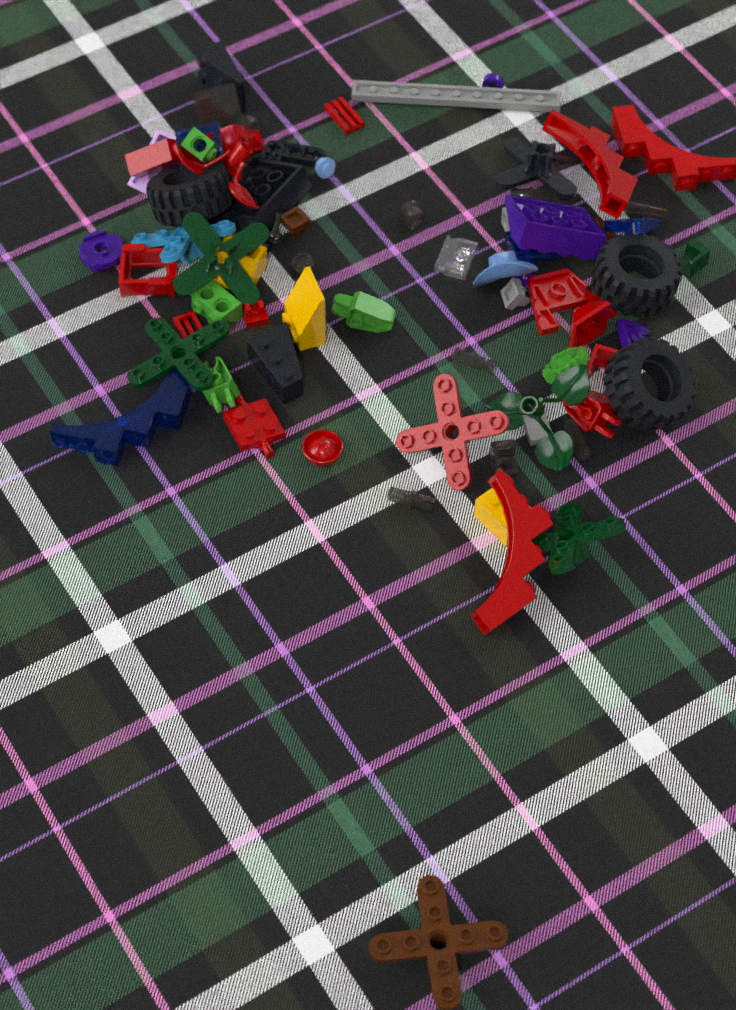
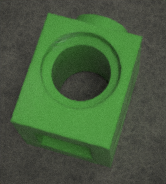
(193, 139)

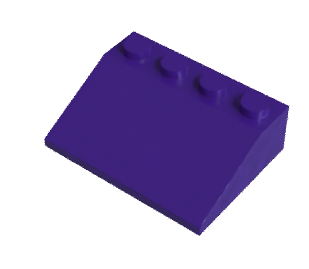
(553, 228)

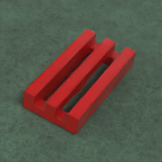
(347, 114)
(184, 318)

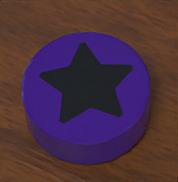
(493, 80)

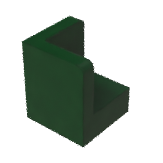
(694, 258)

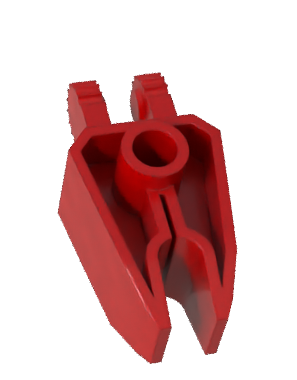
(593, 414)

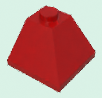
(588, 322)

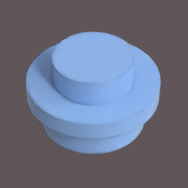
(325, 167)

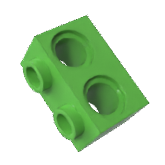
(216, 304)

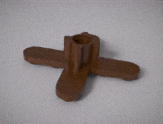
(437, 929)

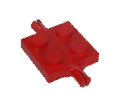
(254, 425)

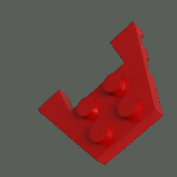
(557, 293)

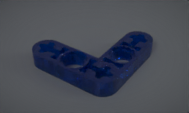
(632, 225)

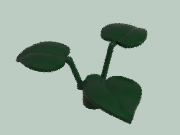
(557, 449)

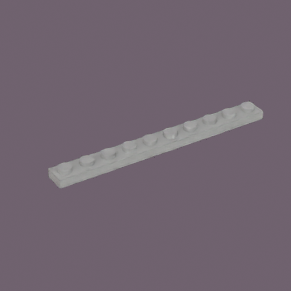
(456, 96)

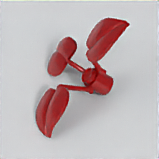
(234, 157)

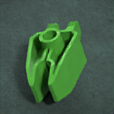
(364, 312)
(224, 388)

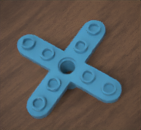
(178, 243)

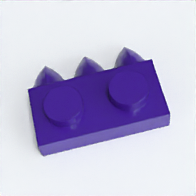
(630, 331)

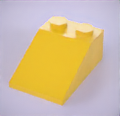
(305, 312)

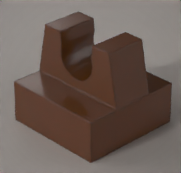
(295, 221)

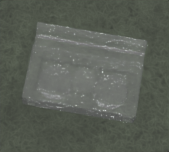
(456, 257)

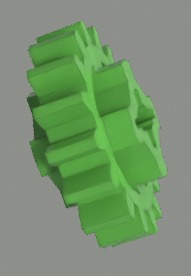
(565, 360)

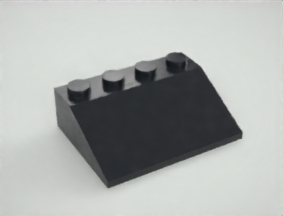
(271, 192)

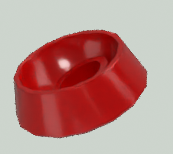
(322, 447)

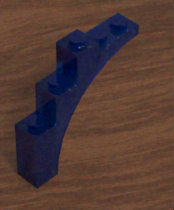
(136, 427)

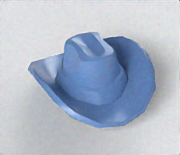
(503, 265)

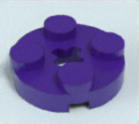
(100, 260)

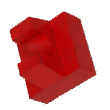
(255, 315)

